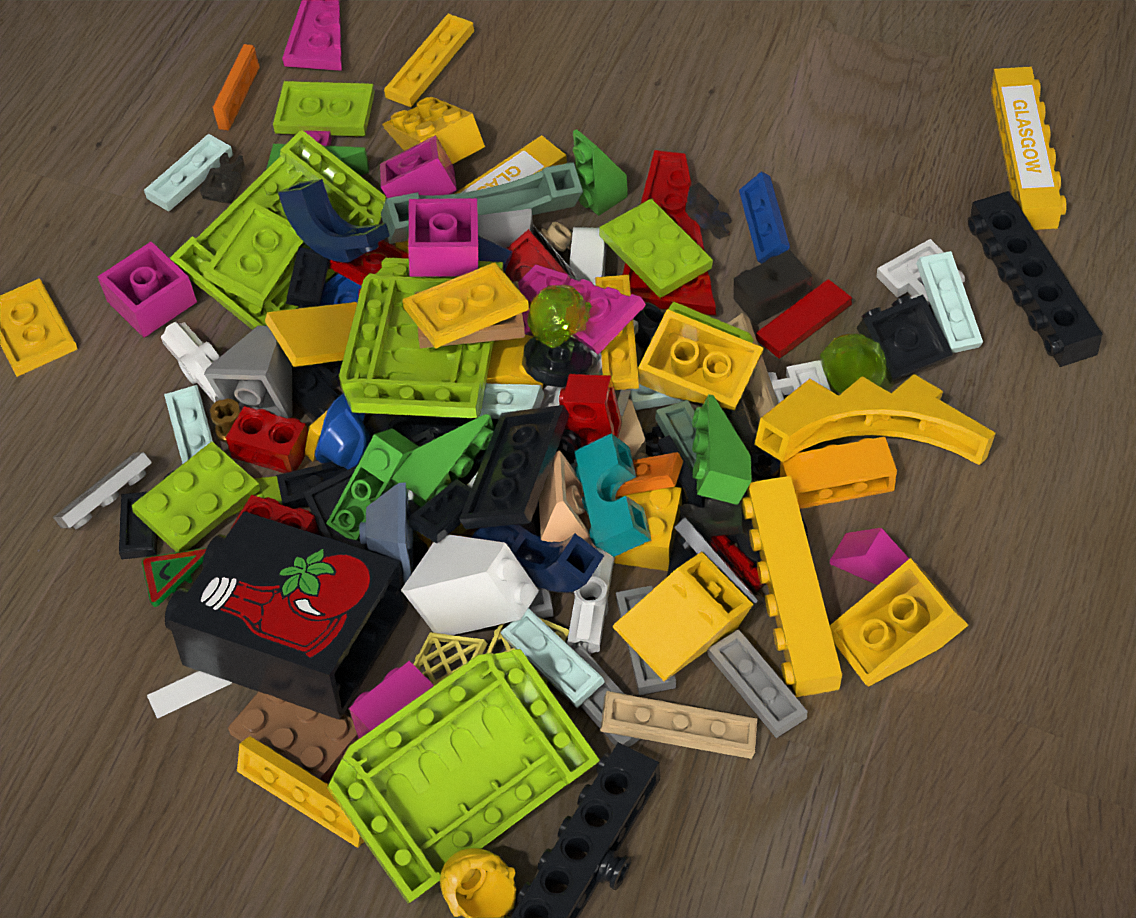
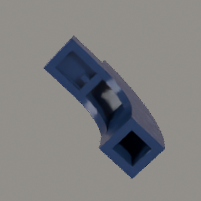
(322, 228)
(550, 565)

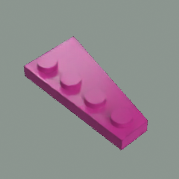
(315, 36)
(609, 308)

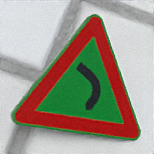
(168, 571)

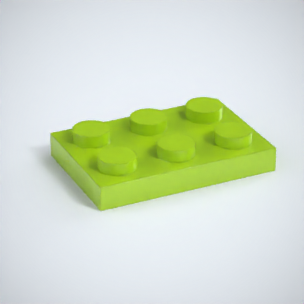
(324, 107)
(655, 248)
(255, 255)
(195, 498)

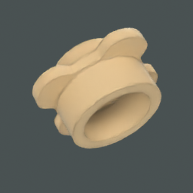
(558, 236)

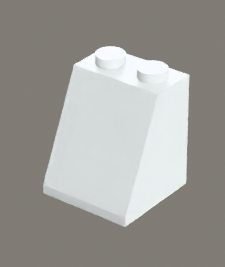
(469, 585)

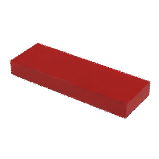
(803, 318)

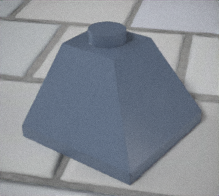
(388, 528)

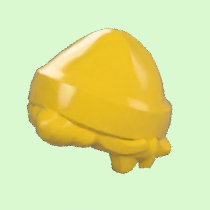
(478, 884)

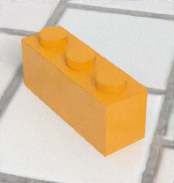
(841, 472)

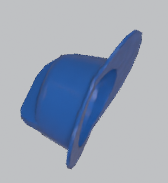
(342, 436)

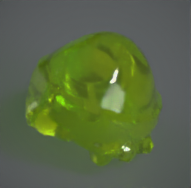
(557, 314)
(852, 357)

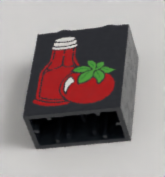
(288, 613)

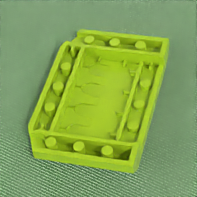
(299, 161)
(388, 369)
(458, 767)

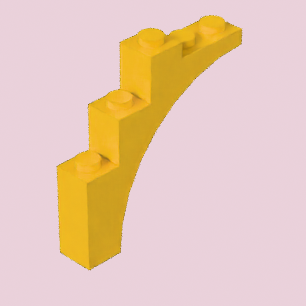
(909, 412)

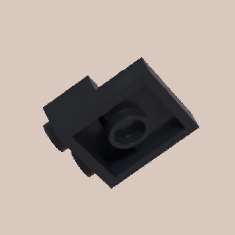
(906, 336)

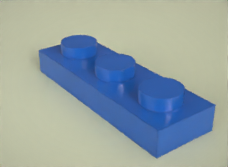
(764, 217)

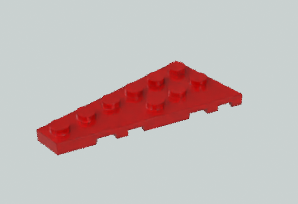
(669, 187)

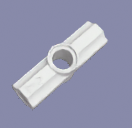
(191, 354)
(587, 615)

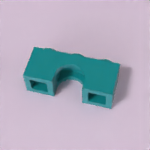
(602, 470)

